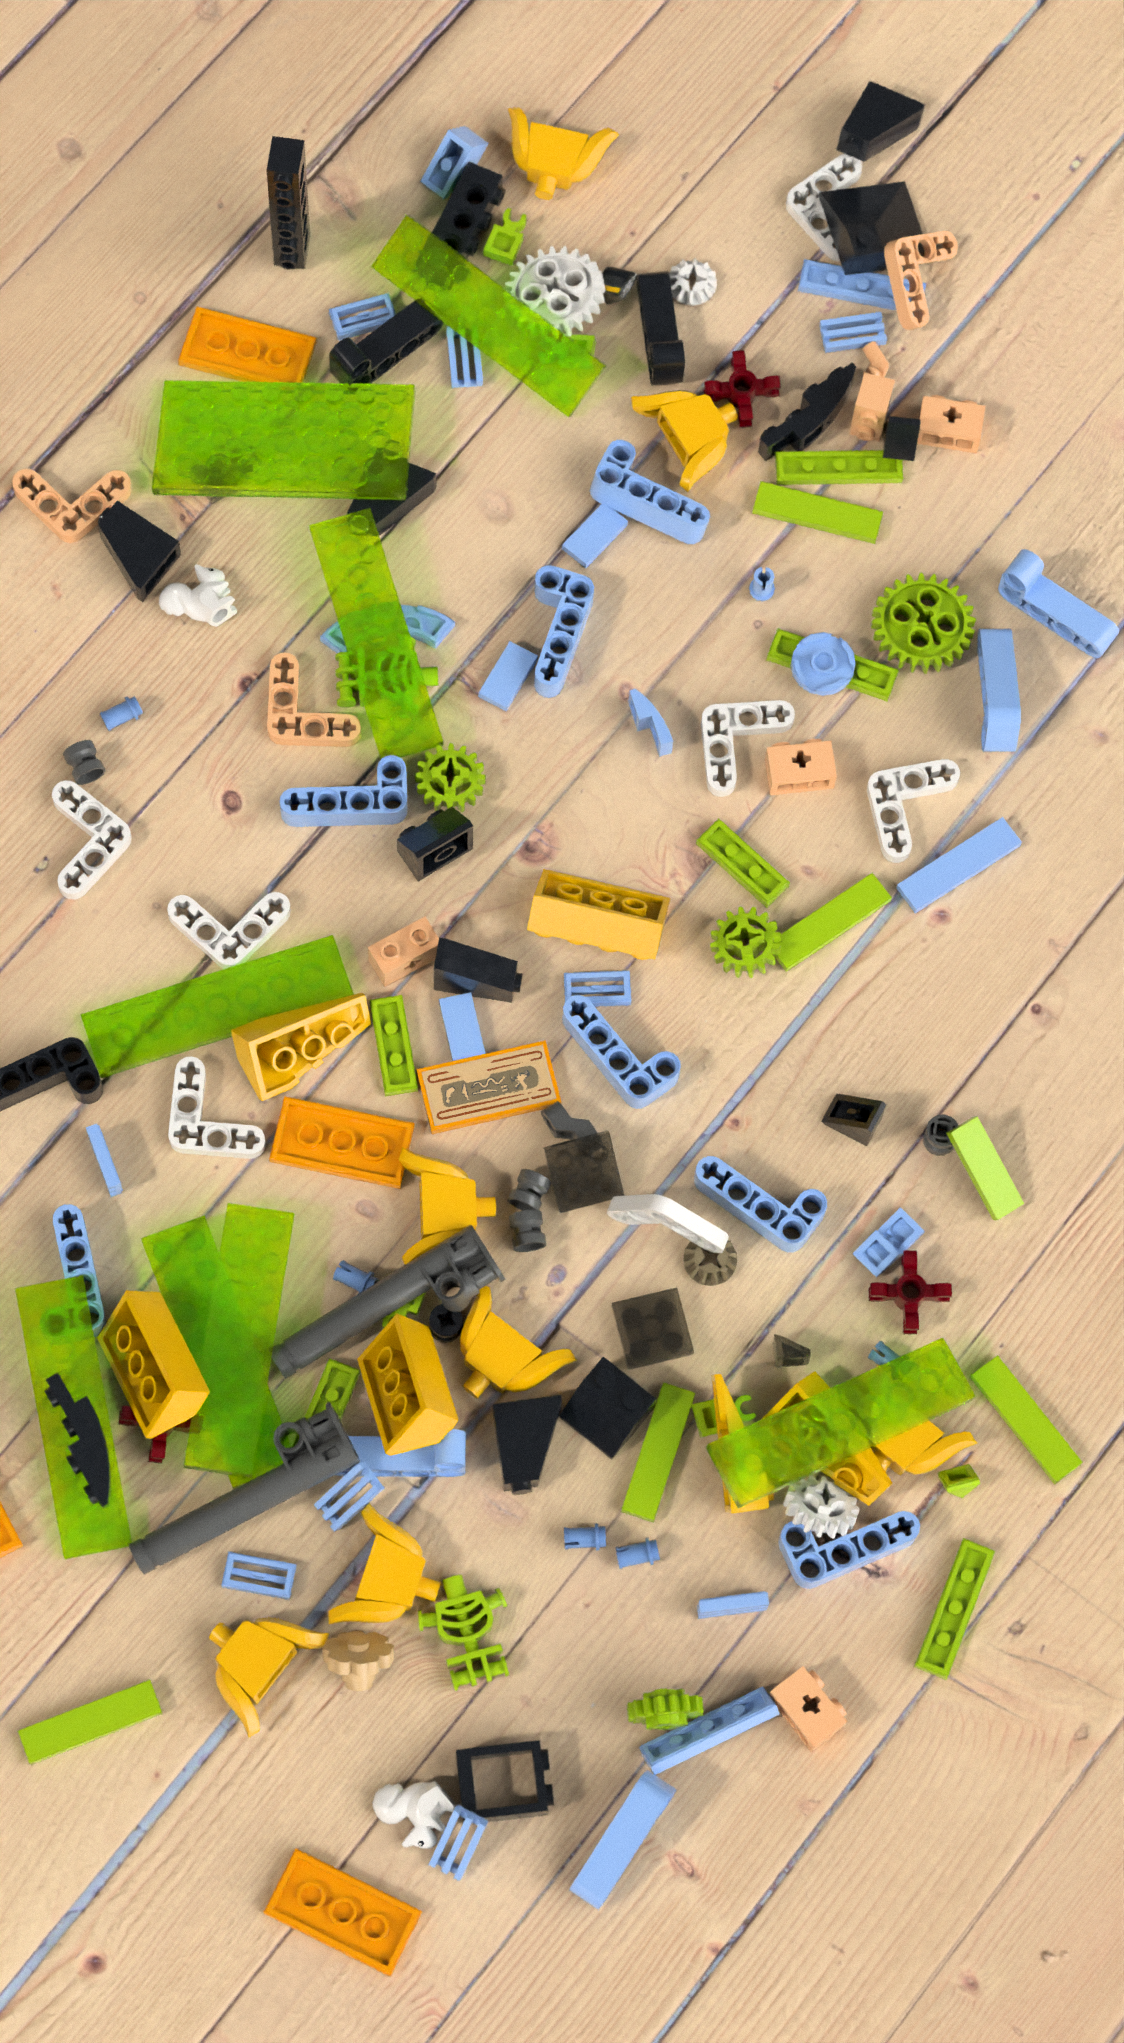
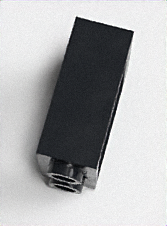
(540, 1764)

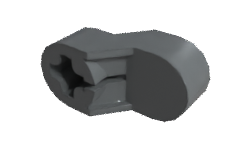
(563, 1125)

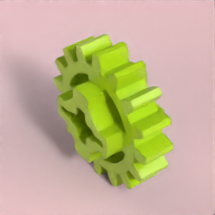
(436, 778)
(732, 943)
(665, 1709)

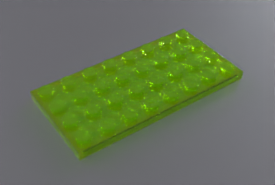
(284, 440)

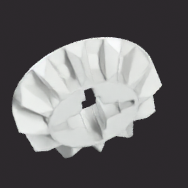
(701, 291)

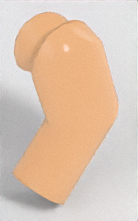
(878, 362)

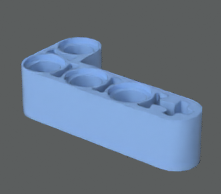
(645, 499)
(1054, 606)
(560, 634)
(998, 690)
(345, 796)
(615, 1048)
(757, 1198)
(81, 1267)
(436, 1460)
(850, 1543)
(622, 1839)

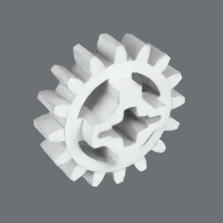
(821, 1507)

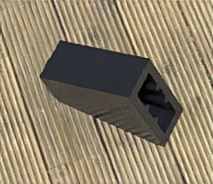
(878, 122)
(388, 512)
(137, 547)
(473, 970)
(523, 1439)

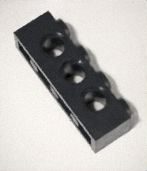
(474, 184)

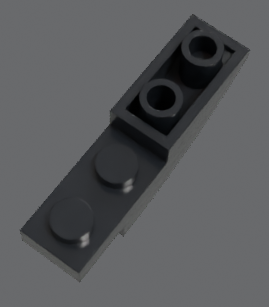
(817, 411)
(89, 1453)

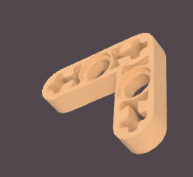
(910, 260)
(69, 513)
(290, 715)

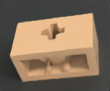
(871, 407)
(960, 435)
(786, 776)
(403, 951)
(810, 1727)

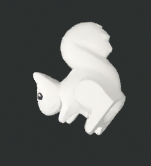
(202, 603)
(421, 1804)

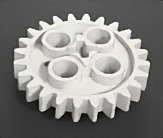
(558, 289)

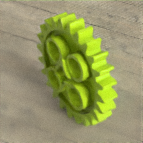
(948, 610)

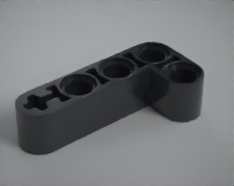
(659, 326)
(383, 347)
(60, 1071)

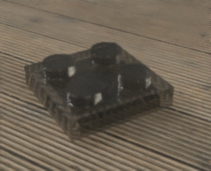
(652, 1328)

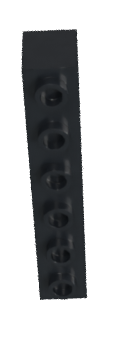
(288, 202)

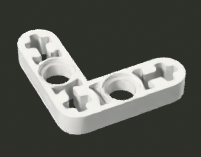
(813, 209)
(731, 726)
(900, 791)
(98, 831)
(226, 939)
(192, 1121)
(662, 1210)

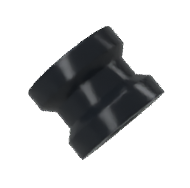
(443, 1329)

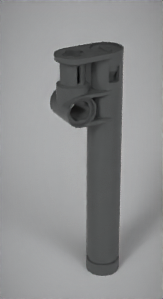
(453, 1263)
(319, 1454)

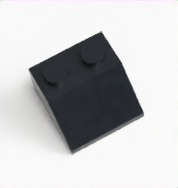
(435, 842)
(608, 1408)

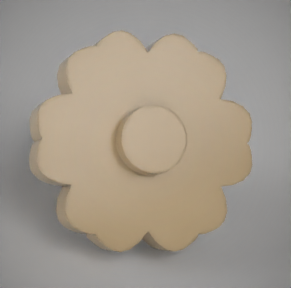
(358, 1657)

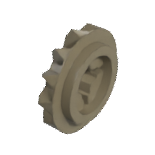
(710, 1274)

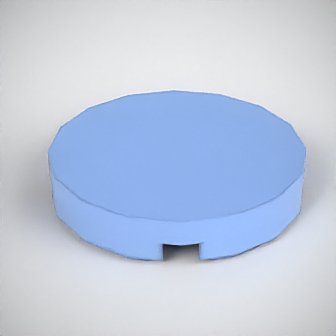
(823, 664)

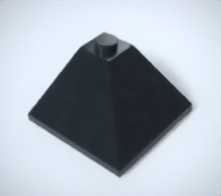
(866, 220)

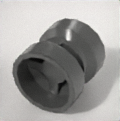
(84, 762)
(936, 1140)
(529, 1190)
(527, 1230)

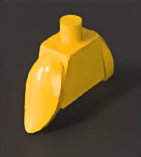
(555, 155)
(691, 427)
(446, 1201)
(501, 1354)
(920, 1449)
(390, 1575)
(255, 1659)

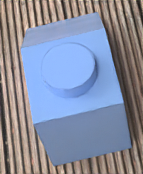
(451, 159)

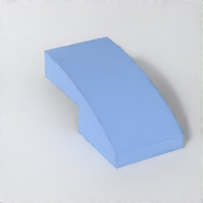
(646, 717)
(888, 1242)

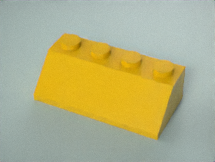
(598, 914)
(152, 1362)
(407, 1387)

